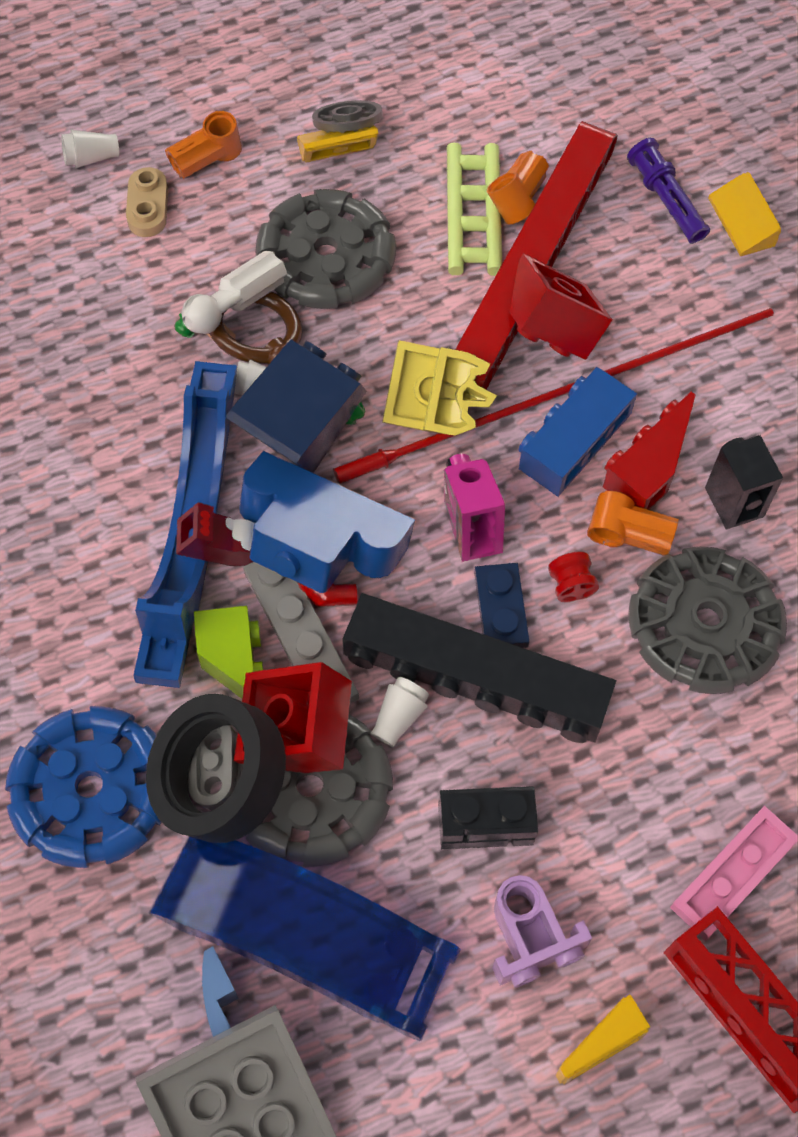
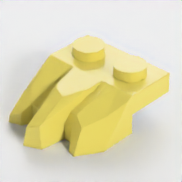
(434, 389)

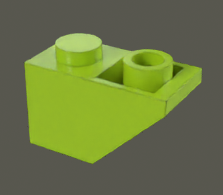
(226, 645)

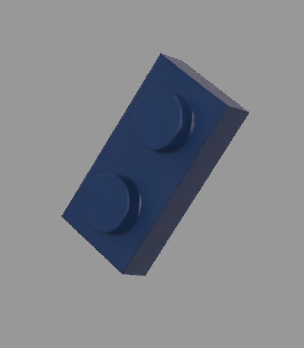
(502, 603)

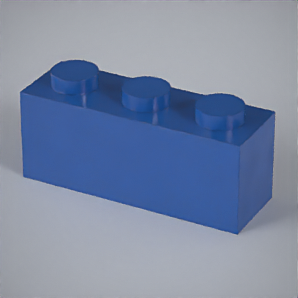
(576, 430)

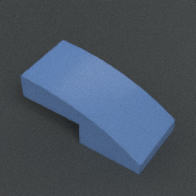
(216, 991)

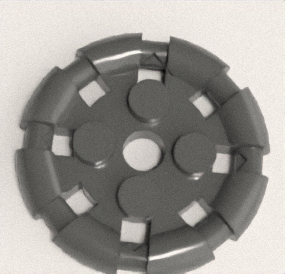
(329, 227)
(704, 642)
(329, 806)

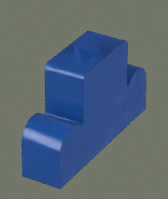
(315, 527)

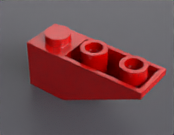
(651, 461)

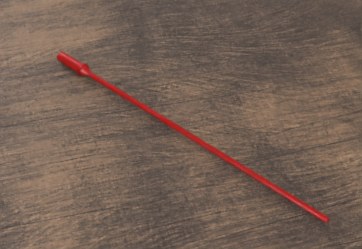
(385, 457)

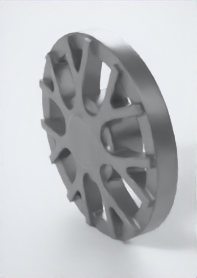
(347, 116)

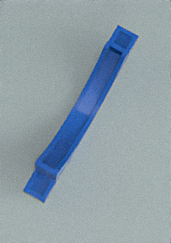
(176, 591)

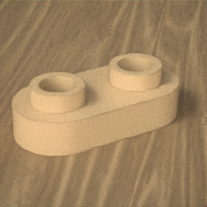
(147, 198)

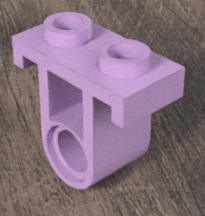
(535, 936)

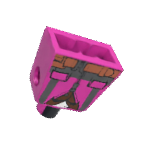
(471, 492)

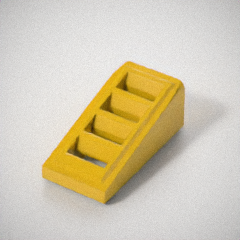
(616, 1032)

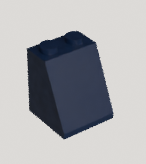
(299, 404)

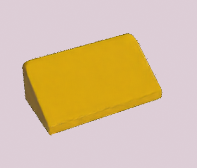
(324, 145)
(745, 215)

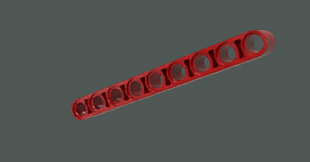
(540, 238)

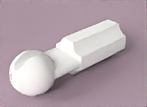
(236, 291)

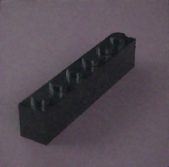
(478, 668)

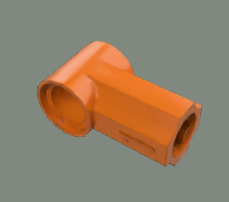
(215, 141)
(514, 190)
(621, 522)

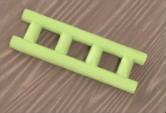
(458, 223)

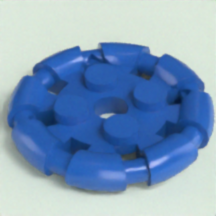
(60, 784)

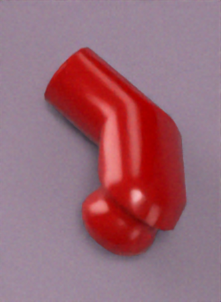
(335, 596)

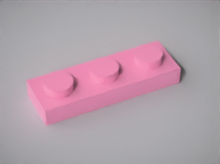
(736, 870)

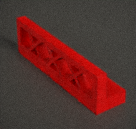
(736, 1009)

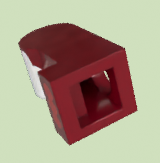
(214, 537)

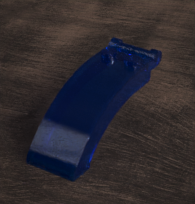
(304, 929)

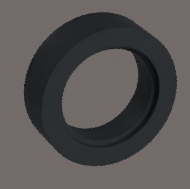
(257, 786)

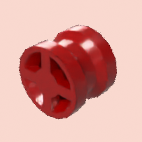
(573, 576)

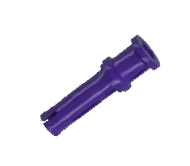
(661, 178)

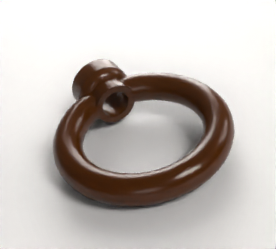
(270, 351)

